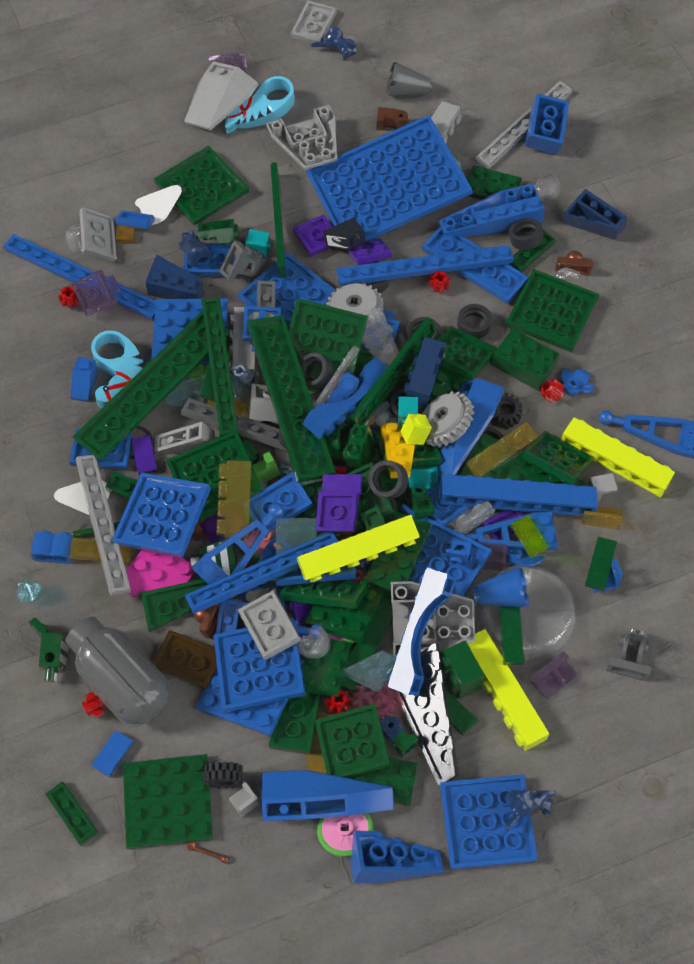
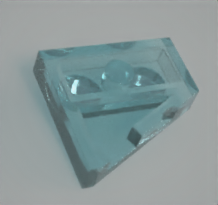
(187, 389)
(293, 532)
(372, 671)

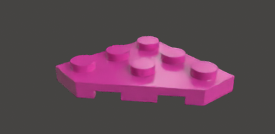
(157, 570)

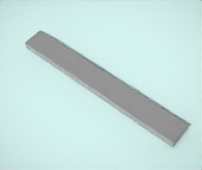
(516, 131)
(102, 525)

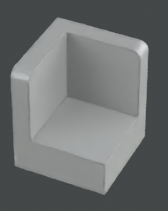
(604, 484)
(244, 800)

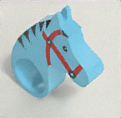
(258, 109)
(121, 368)

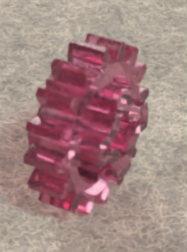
(383, 701)

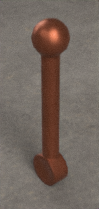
(191, 847)

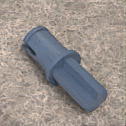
(245, 377)

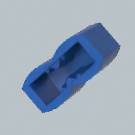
(346, 386)
(51, 547)

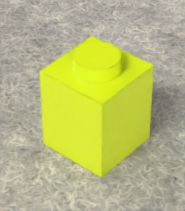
(416, 429)

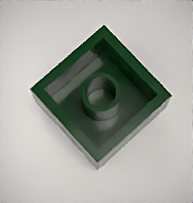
(462, 670)

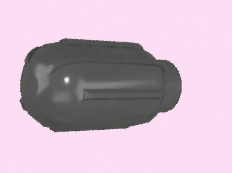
(118, 672)

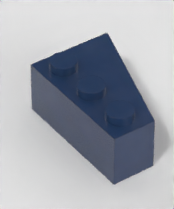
(595, 216)
(172, 282)
(425, 371)

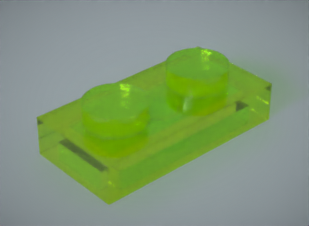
(529, 536)

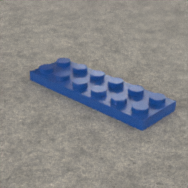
(497, 280)

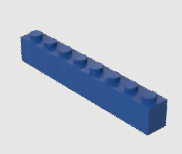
(517, 495)

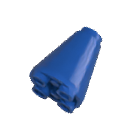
(503, 590)

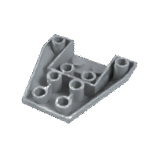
(218, 95)
(308, 142)
(447, 626)

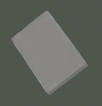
(313, 22)
(98, 235)
(269, 625)

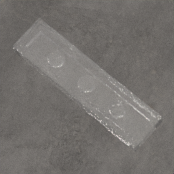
(337, 376)

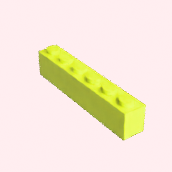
(618, 457)
(358, 547)
(507, 693)

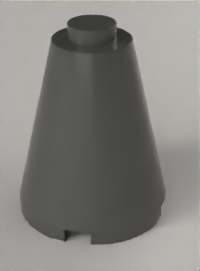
(406, 81)

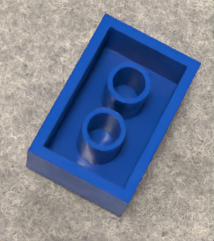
(547, 124)

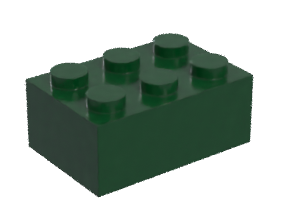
(525, 359)

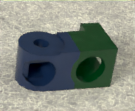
(397, 737)

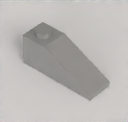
(183, 439)

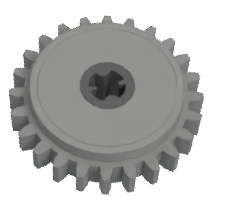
(355, 298)
(448, 417)

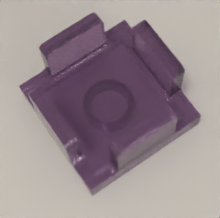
(96, 292)

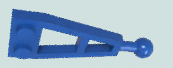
(686, 436)
(542, 520)
(211, 572)
(229, 618)

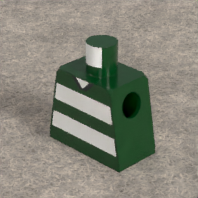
(225, 559)
(52, 647)

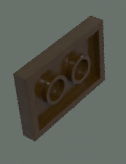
(186, 659)

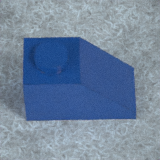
(83, 379)

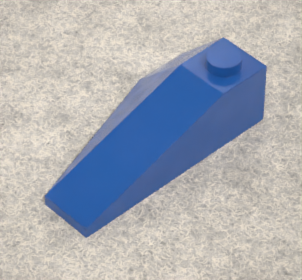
(387, 859)

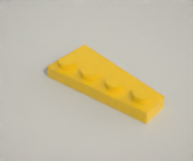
(396, 448)

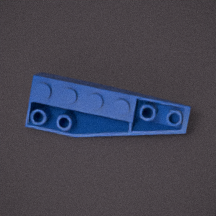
(495, 213)
(485, 399)
(319, 795)

